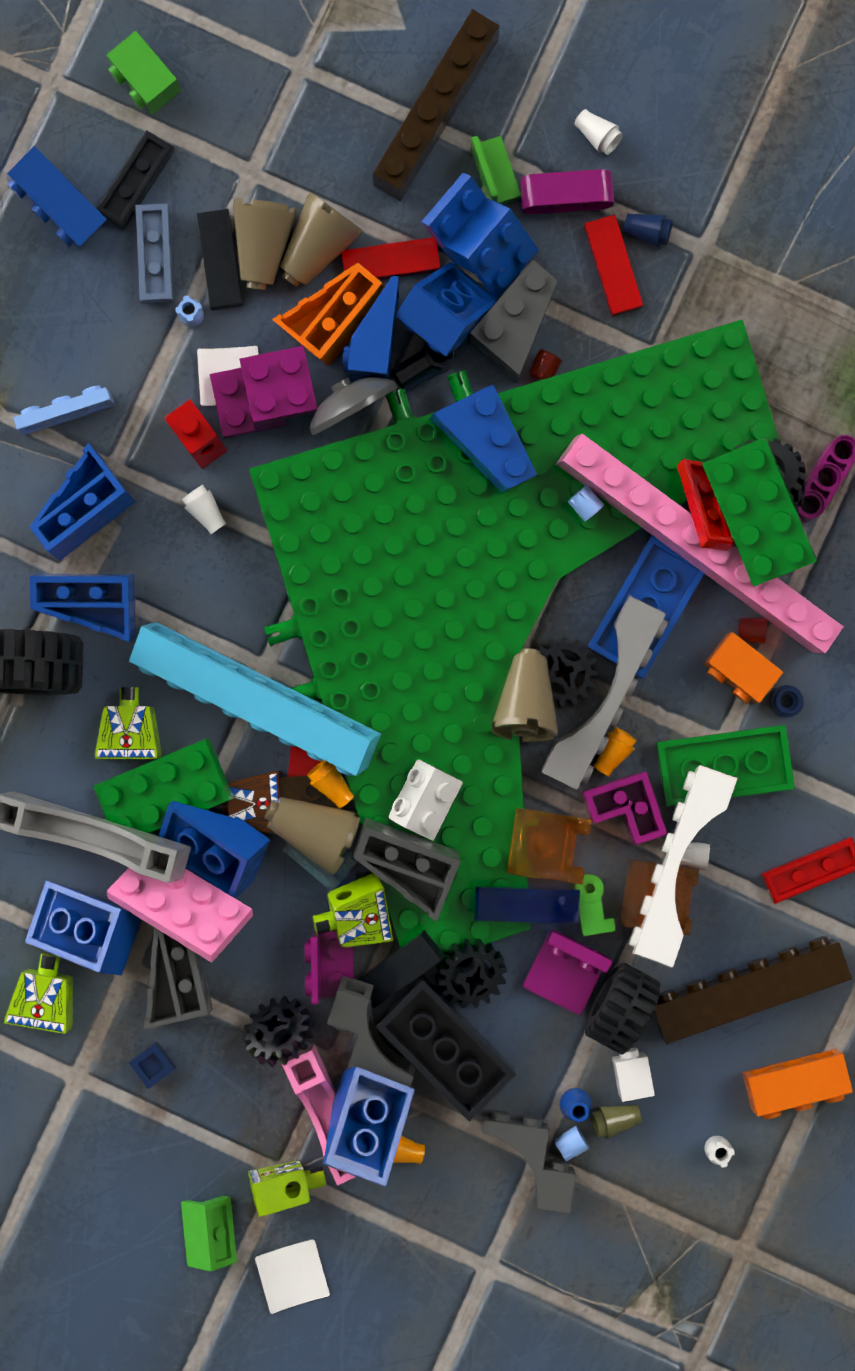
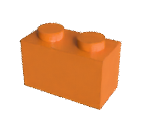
(742, 669)

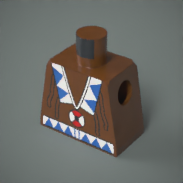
(252, 799)

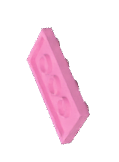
(184, 910)

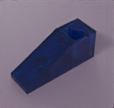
(527, 904)

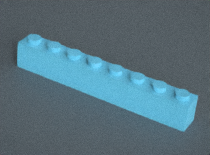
(255, 698)

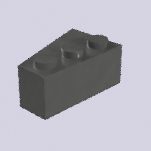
(514, 320)
(408, 863)
(176, 984)

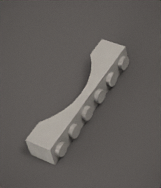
(573, 752)
(131, 847)

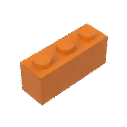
(797, 1083)

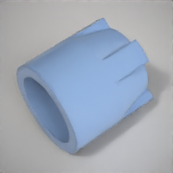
(193, 319)
(585, 503)
(571, 1143)

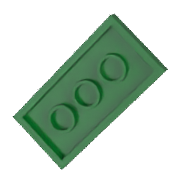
(759, 511)
(753, 756)
(143, 794)

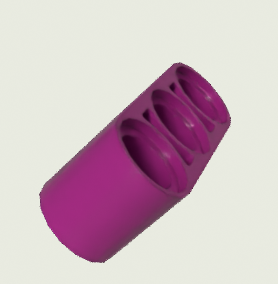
(567, 191)
(835, 468)

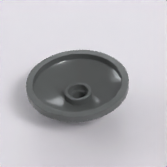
(349, 399)

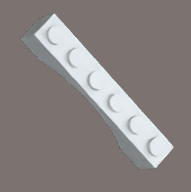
(660, 931)

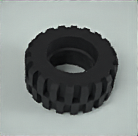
(40, 662)

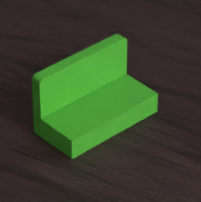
(495, 170)
(209, 1233)

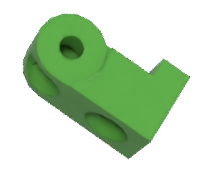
(591, 910)

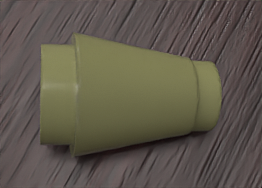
(614, 1119)

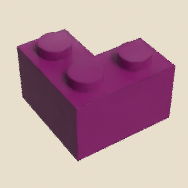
(633, 800)

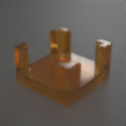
(545, 845)
(639, 885)

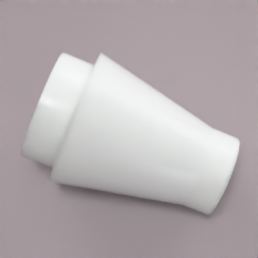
(599, 132)
(203, 508)

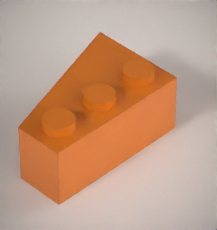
(332, 314)

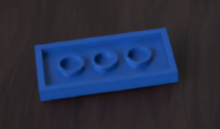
(658, 579)

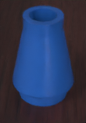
(572, 1098)

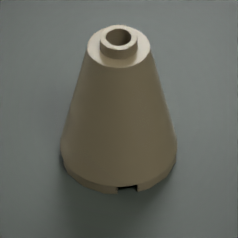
(261, 239)
(316, 241)
(526, 700)
(314, 830)

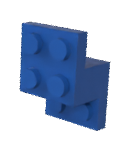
(480, 235)

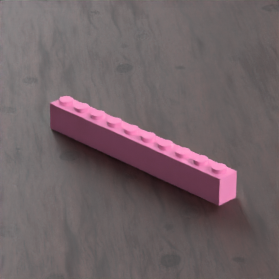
(676, 529)

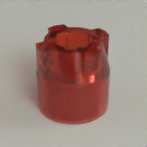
(545, 365)
(752, 629)

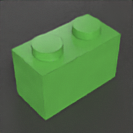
(143, 72)

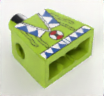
(128, 729)
(357, 913)
(43, 998)
(270, 1187)

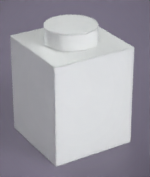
(633, 1075)

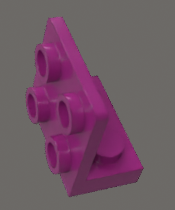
(328, 965)
(565, 971)

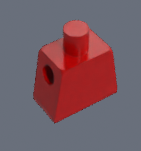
(195, 434)

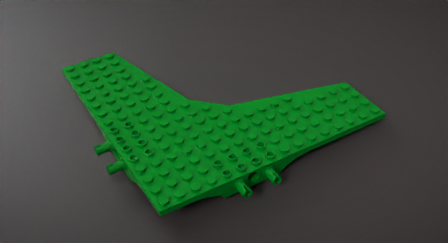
(429, 578)

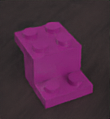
(263, 392)

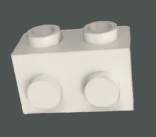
(425, 800)

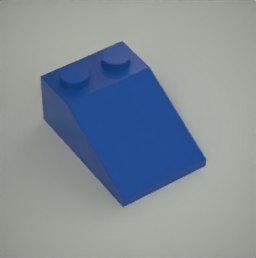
(445, 308)
(374, 338)
(222, 847)
(83, 928)
(366, 1124)

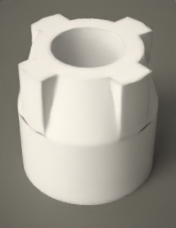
(696, 855)
(715, 1143)

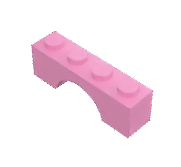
(317, 1094)

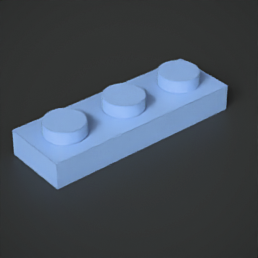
(63, 410)

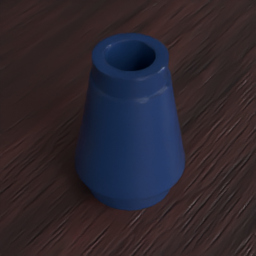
(649, 228)

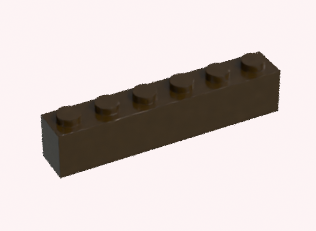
(436, 105)
(751, 989)

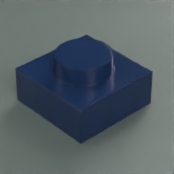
(152, 1065)

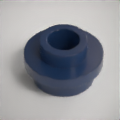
(796, 701)

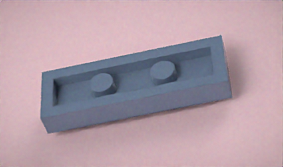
(154, 253)

